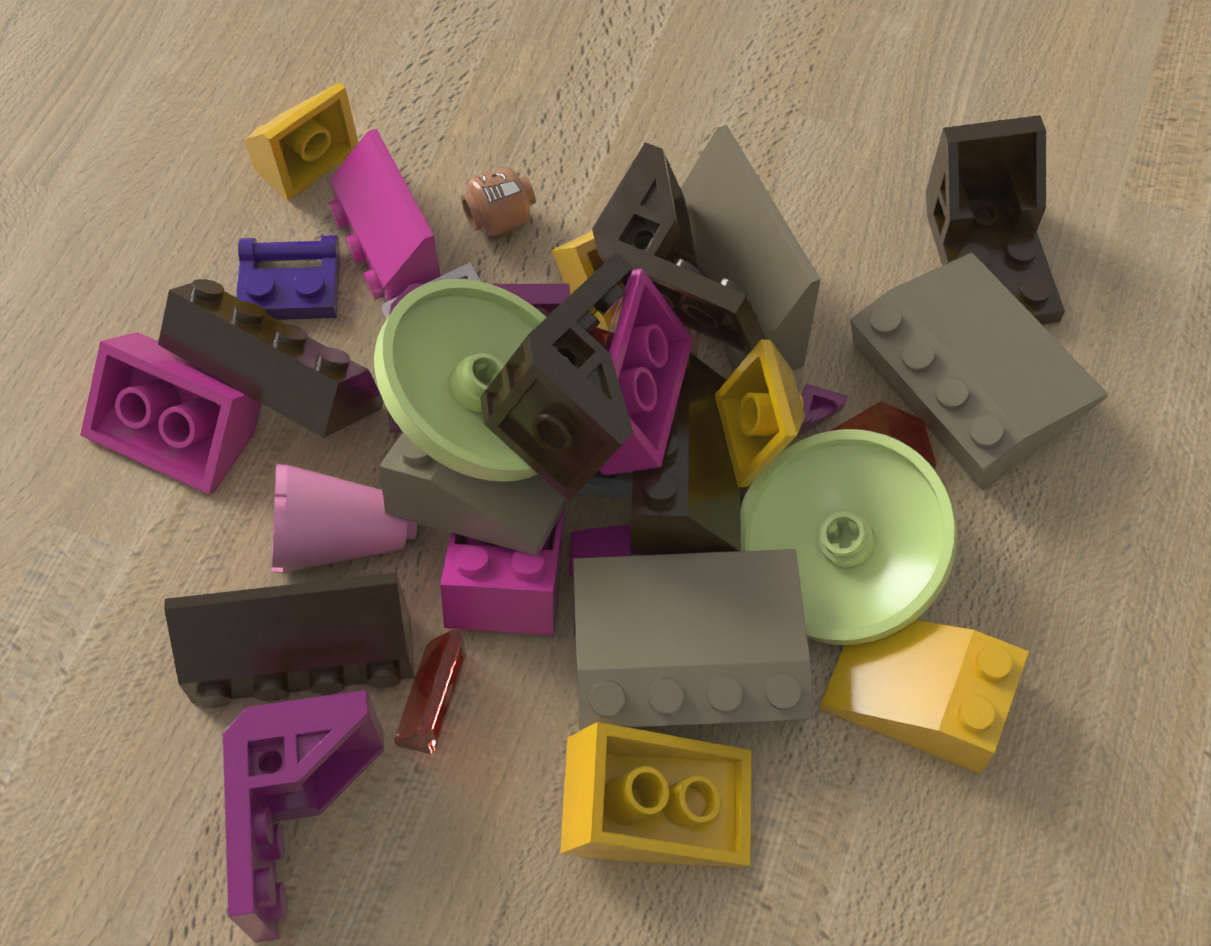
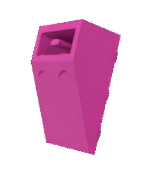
(501, 587)

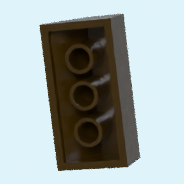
(267, 358)
(694, 495)
(291, 639)

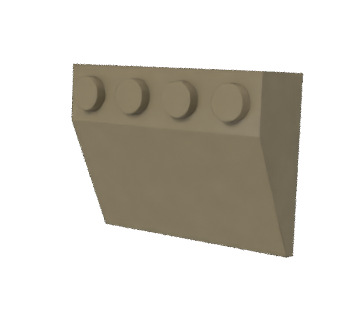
(749, 242)
(974, 366)
(495, 512)
(691, 639)

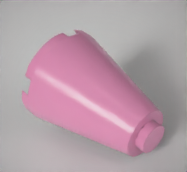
(330, 521)

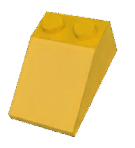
(930, 689)
(656, 799)

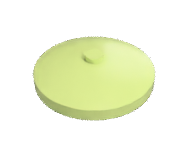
(437, 362)
(865, 529)

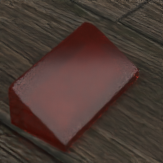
(432, 693)

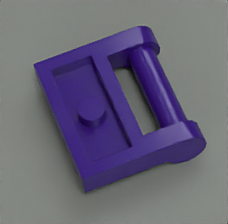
(290, 291)

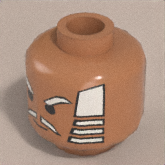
(498, 201)

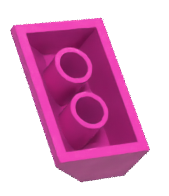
(382, 221)
(650, 362)
(167, 412)

